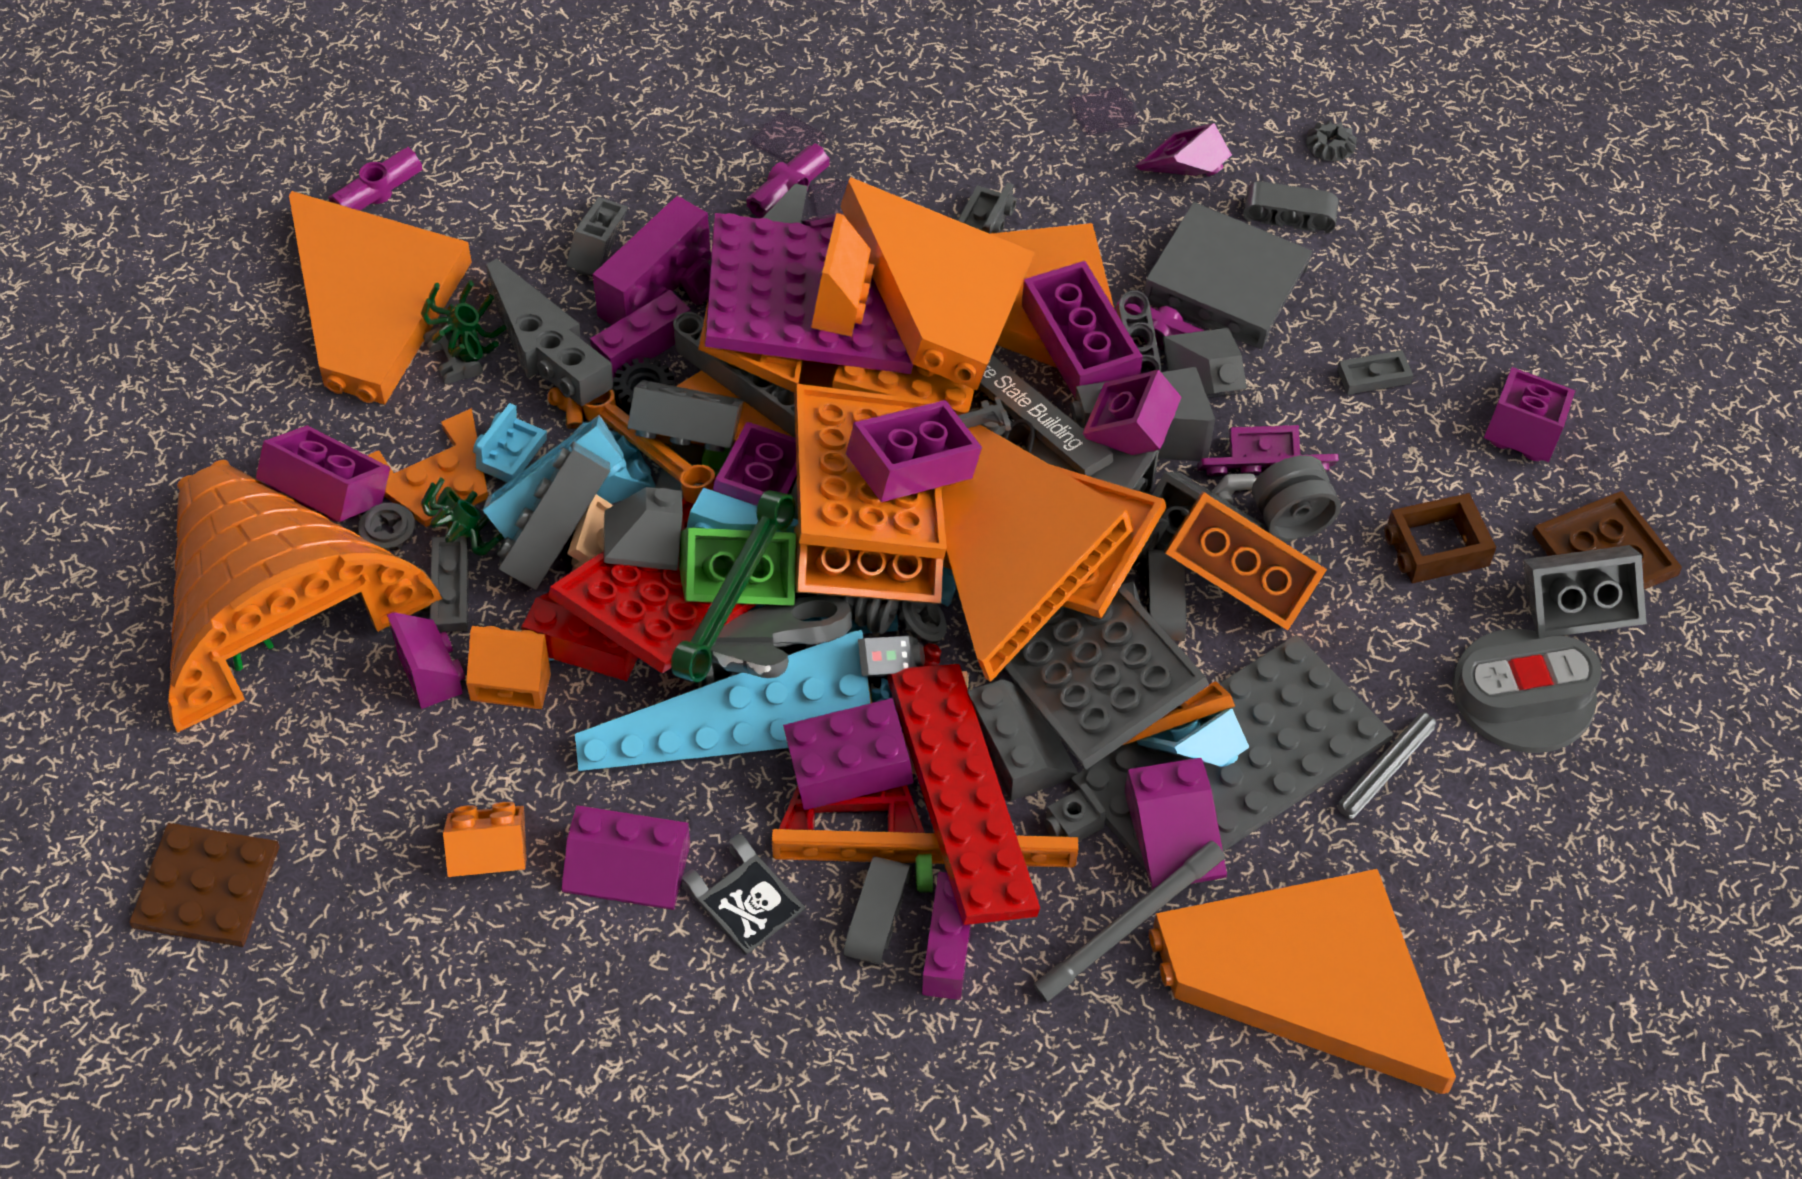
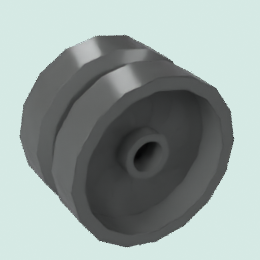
(1296, 498)

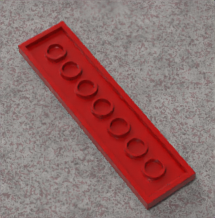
(963, 795)

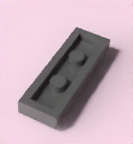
(451, 579)

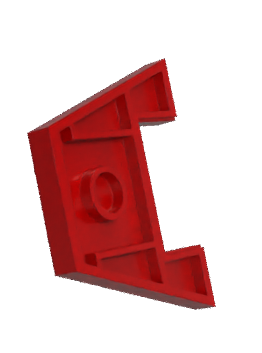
(897, 801)

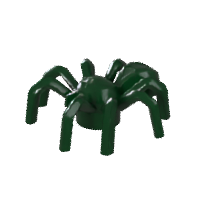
(462, 321)
(459, 516)

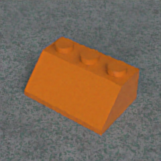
(843, 281)

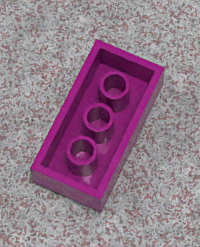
(652, 260)
(1079, 326)

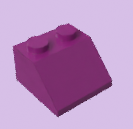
(1133, 413)
(426, 658)

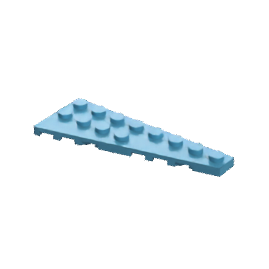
(733, 713)

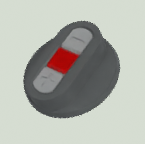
(1527, 689)

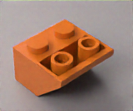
(507, 667)
(485, 839)

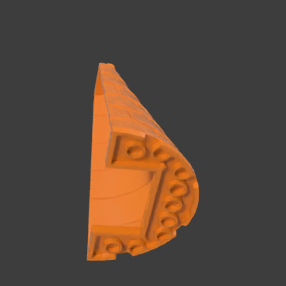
(257, 567)

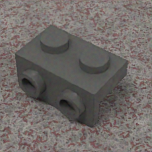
(989, 208)

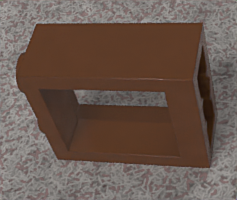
(1462, 509)

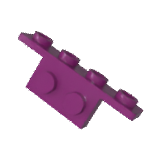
(1259, 449)

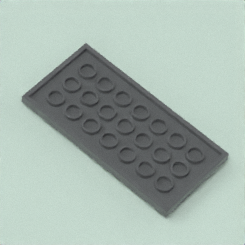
(1299, 735)

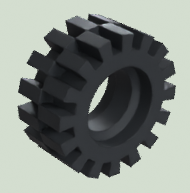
(633, 375)

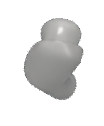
(1232, 483)

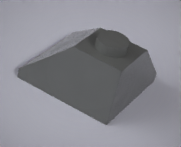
(1213, 355)
(644, 529)

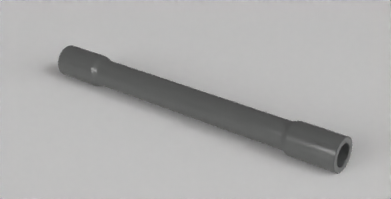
(1065, 972)

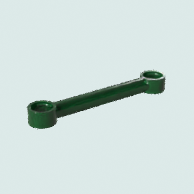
(694, 657)

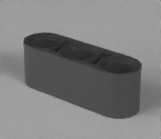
(1291, 206)
(1141, 325)
(1166, 593)
(875, 910)

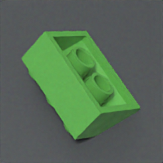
(710, 554)

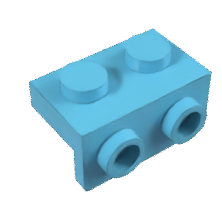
(508, 445)

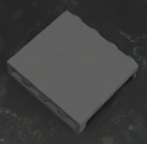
(1226, 274)

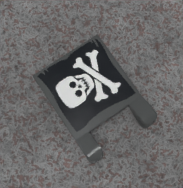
(747, 902)

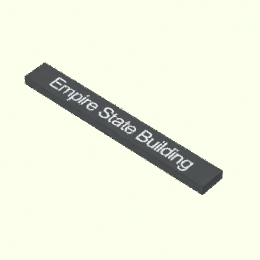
(1050, 423)

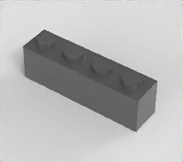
(554, 514)

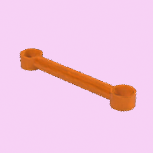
(653, 448)

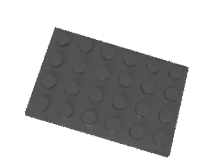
(1103, 676)

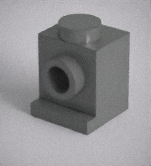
(1088, 819)

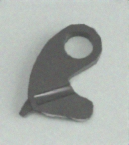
(749, 639)

